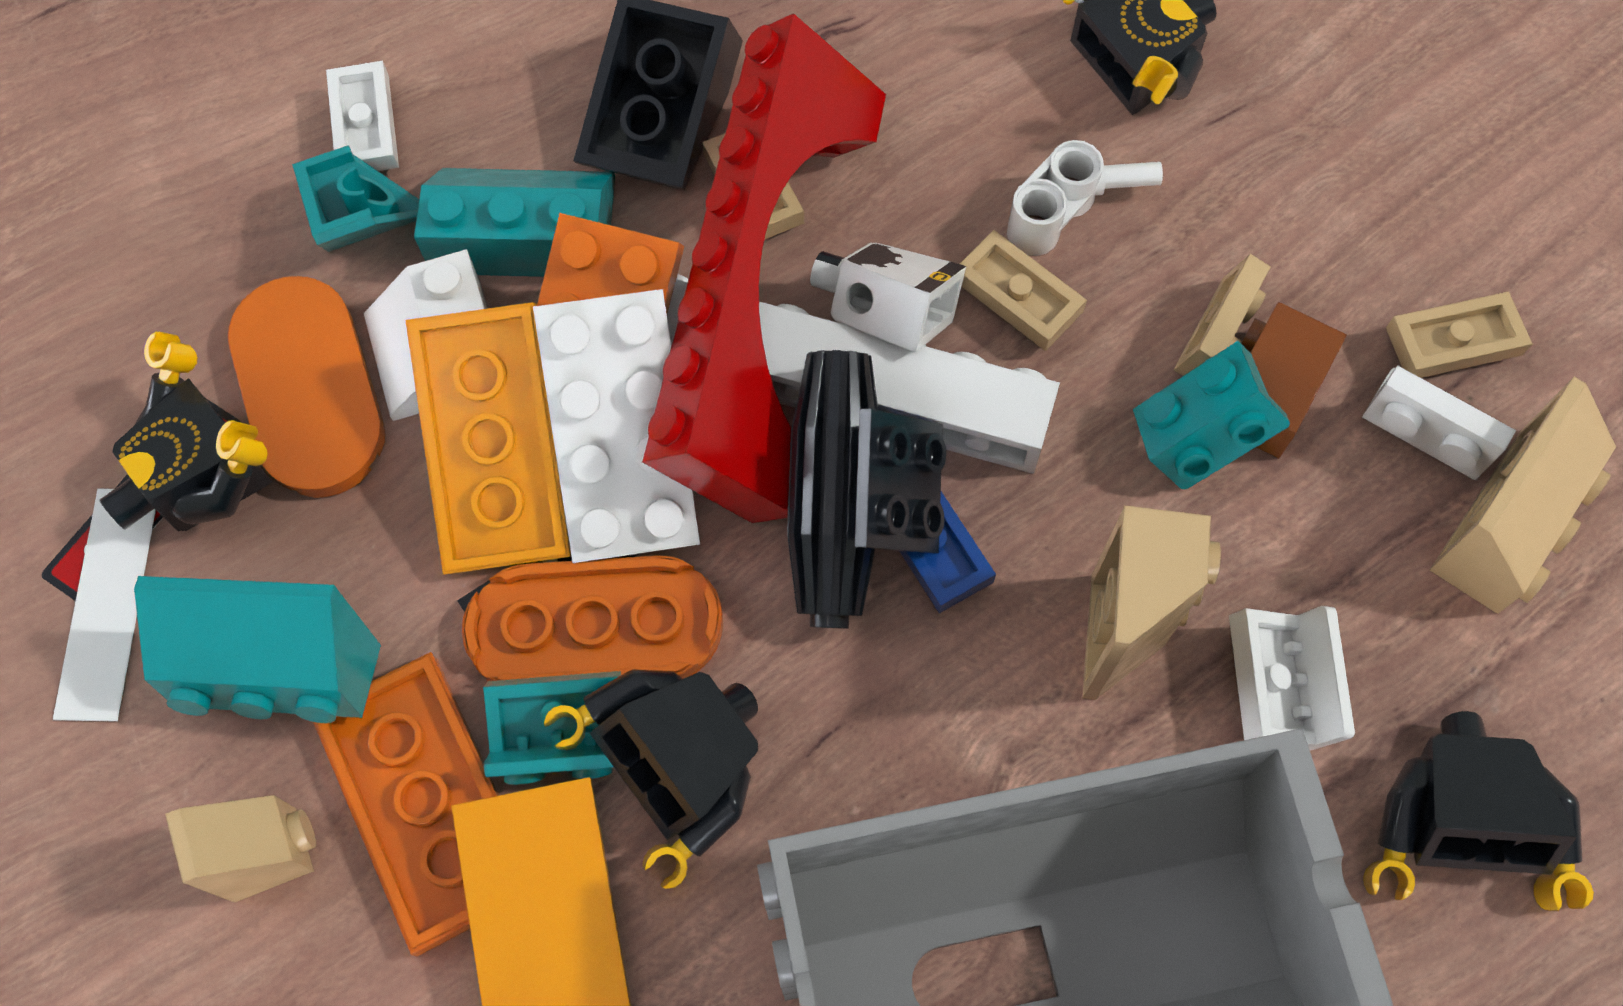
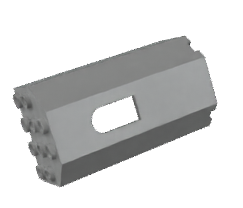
(1146, 880)

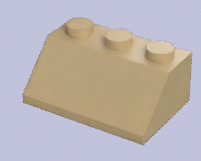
(1530, 502)
(1144, 590)

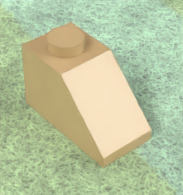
(241, 845)

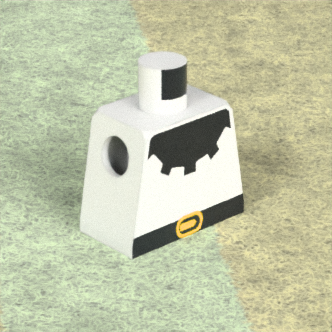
(891, 292)

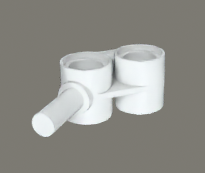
(1058, 199)

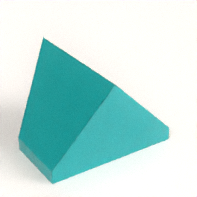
(350, 199)

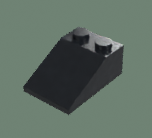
(658, 91)

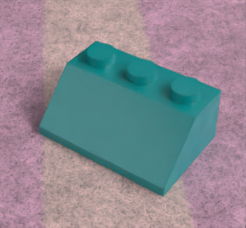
(506, 214)
(254, 647)

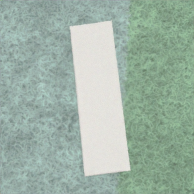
(103, 618)

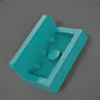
(1209, 417)
(521, 743)

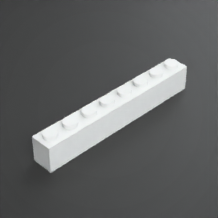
(982, 406)

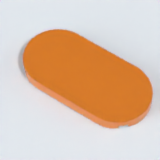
(306, 386)
(593, 619)

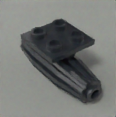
(855, 486)

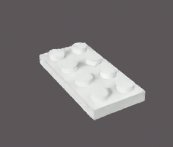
(601, 391)

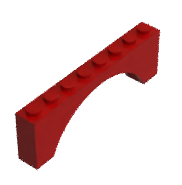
(717, 405)

